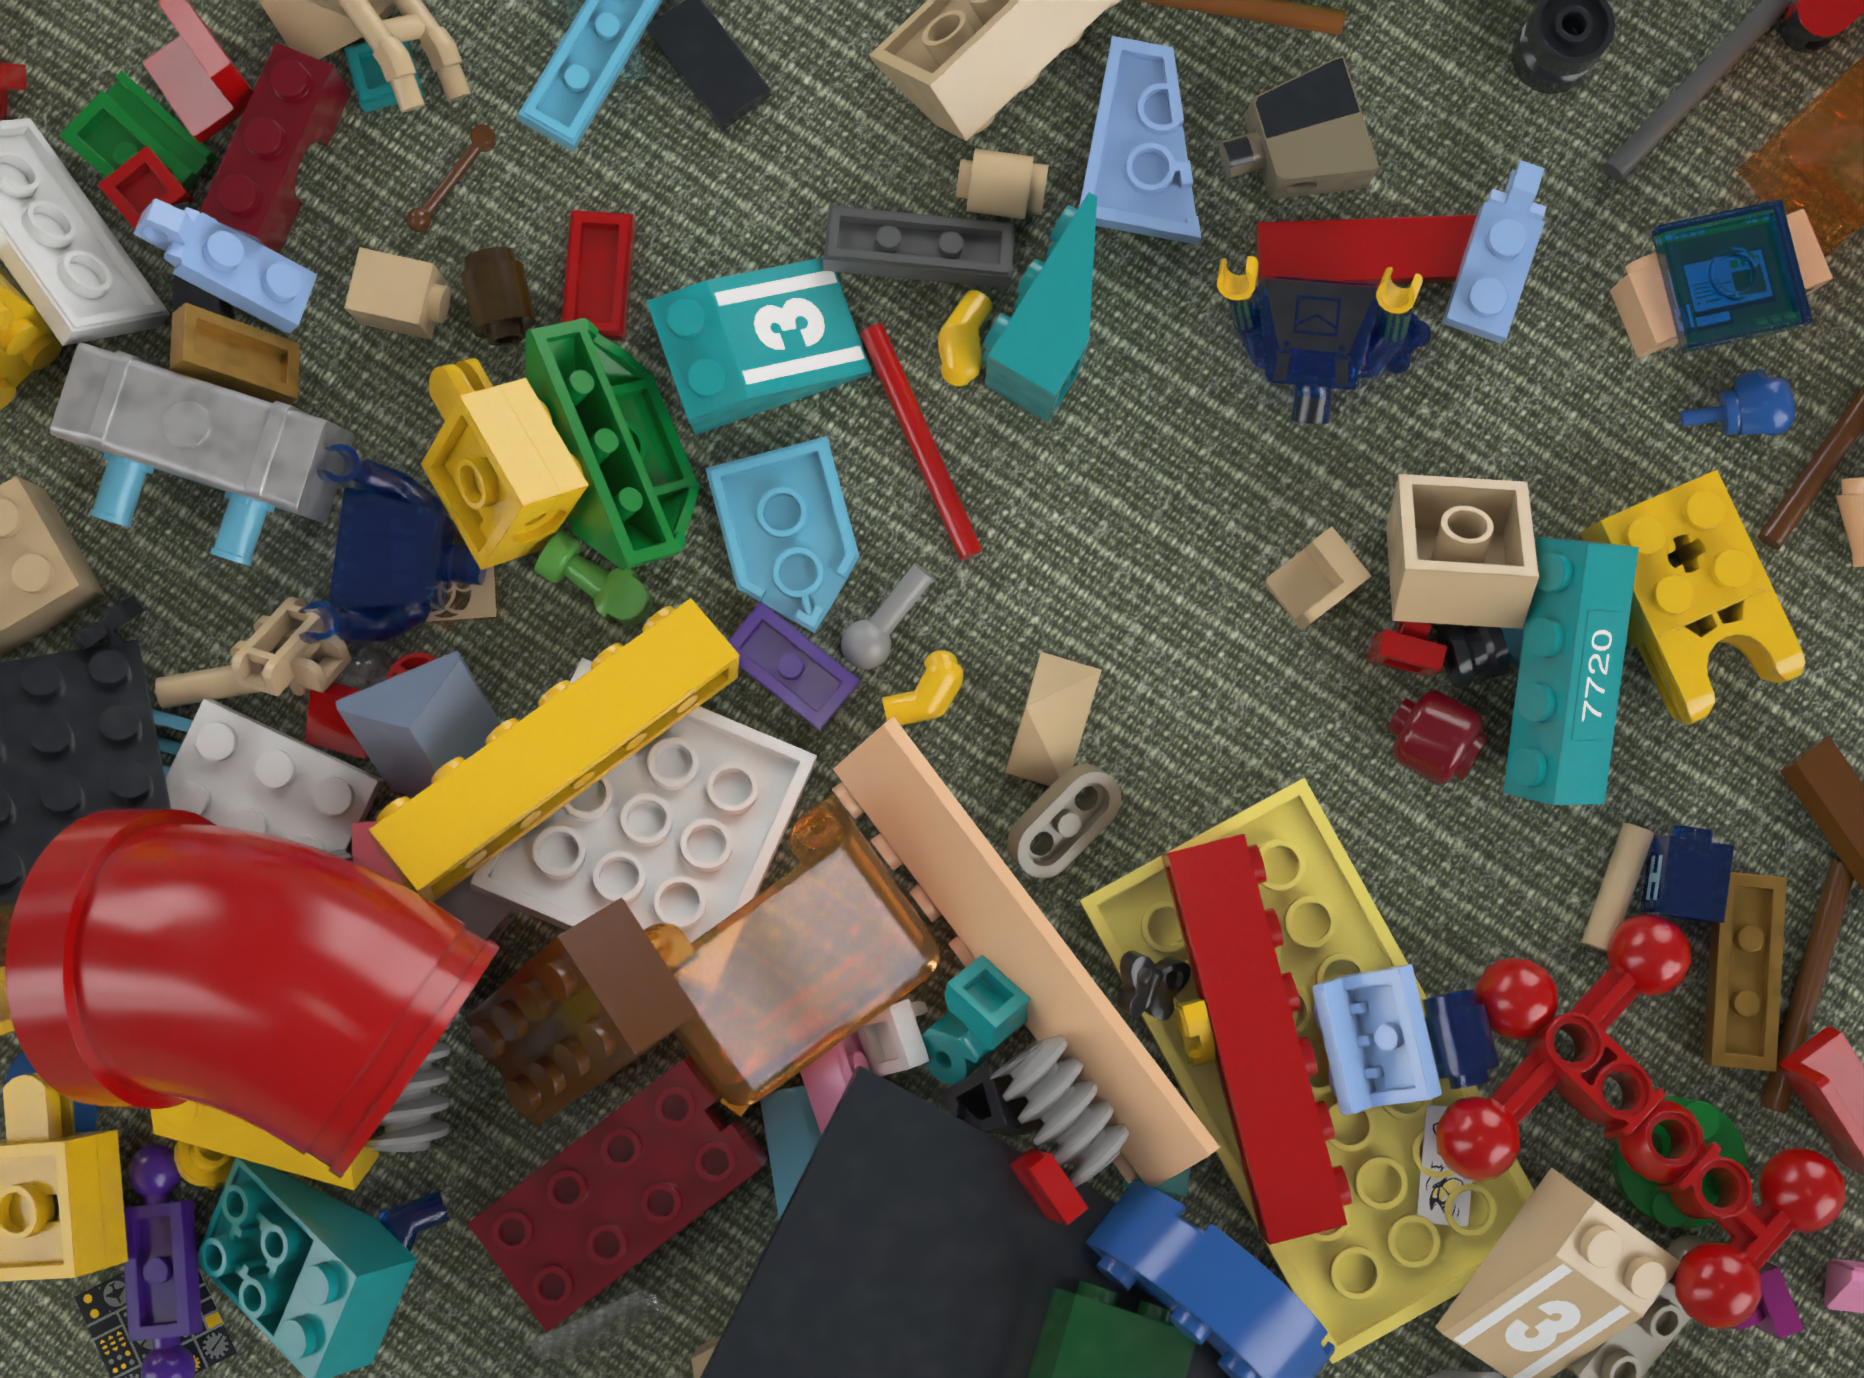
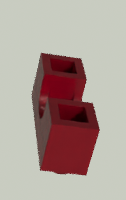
(289, 109)

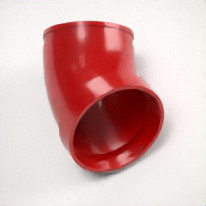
(231, 976)

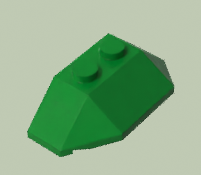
(623, 438)

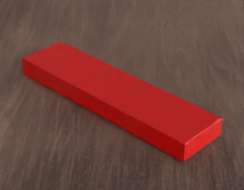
(1364, 248)

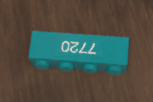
(1570, 672)

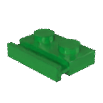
(125, 122)

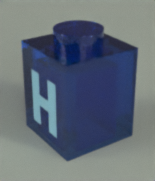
(1687, 876)

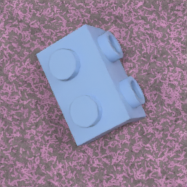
(1376, 1039)

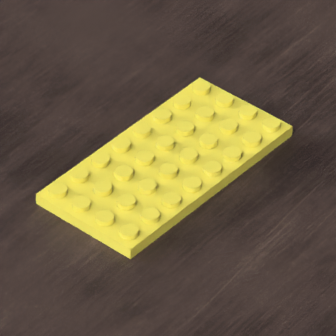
(1387, 1258)

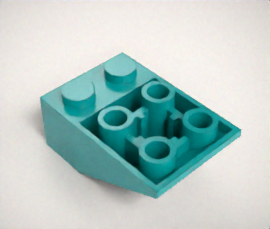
(1045, 340)
(305, 1268)

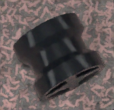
(1473, 653)

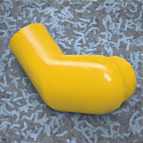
(960, 339)
(933, 693)

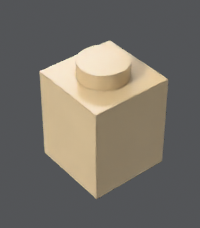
(397, 294)

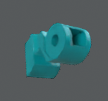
(981, 1015)

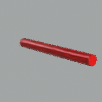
(921, 441)

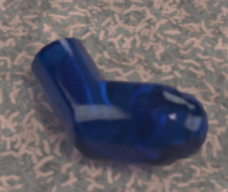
(415, 1216)

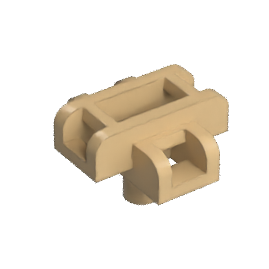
(292, 664)

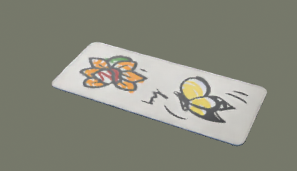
(1435, 1191)

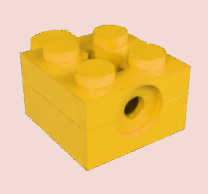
(499, 464)
(47, 1159)

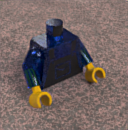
(1317, 331)

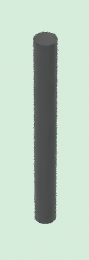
(1694, 88)

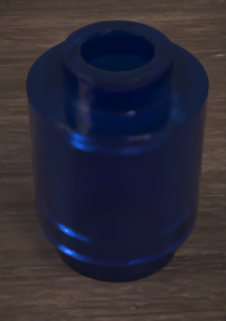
(1460, 1038)

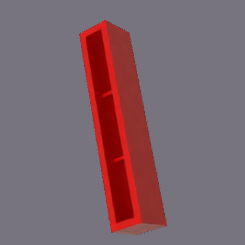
(1255, 1039)

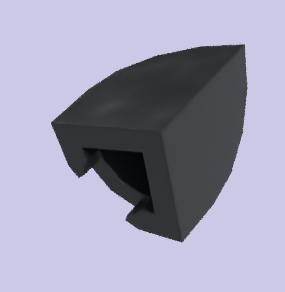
(982, 1104)

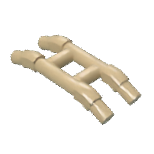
(386, 41)

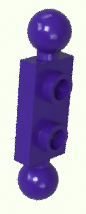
(161, 1266)

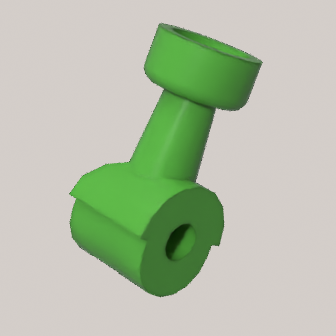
(616, 593)

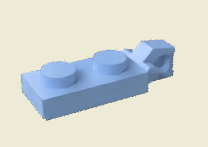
(1498, 257)
(228, 264)

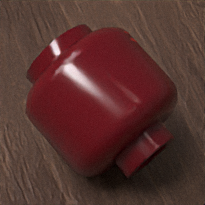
(1437, 737)

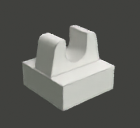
(894, 1039)

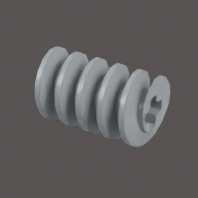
(1064, 1108)
(409, 1121)

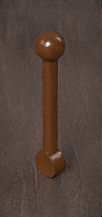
(482, 140)

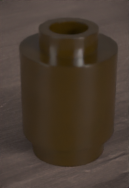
(497, 296)

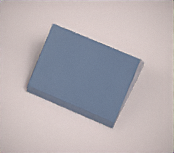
(420, 721)

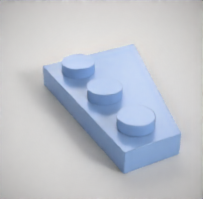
(1140, 148)

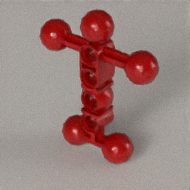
(1481, 1135)

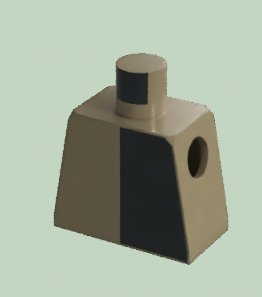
(1305, 136)

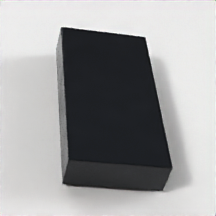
(709, 62)

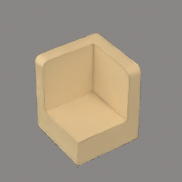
(1317, 578)

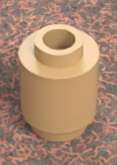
(1002, 184)

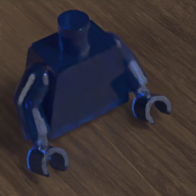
(388, 556)

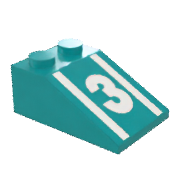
(757, 341)

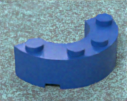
(1210, 1286)

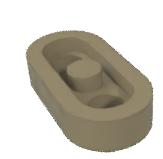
(1065, 823)

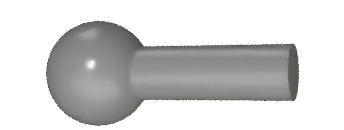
(868, 641)

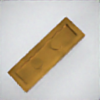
(1746, 975)

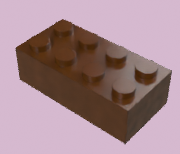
(579, 1012)

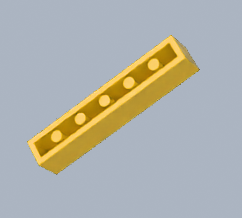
(555, 751)

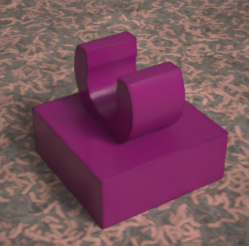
(1776, 1309)

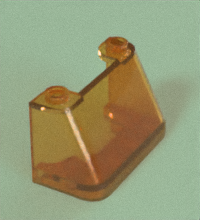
(798, 961)

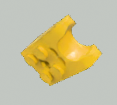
(1706, 600)

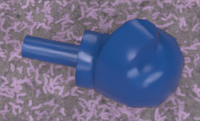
(1753, 407)

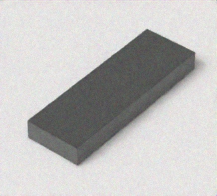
(919, 246)

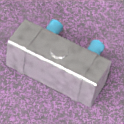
(200, 432)

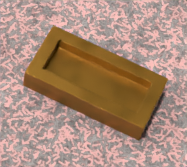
(234, 355)

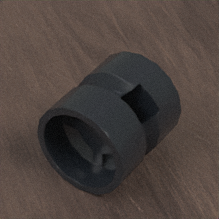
(1562, 43)

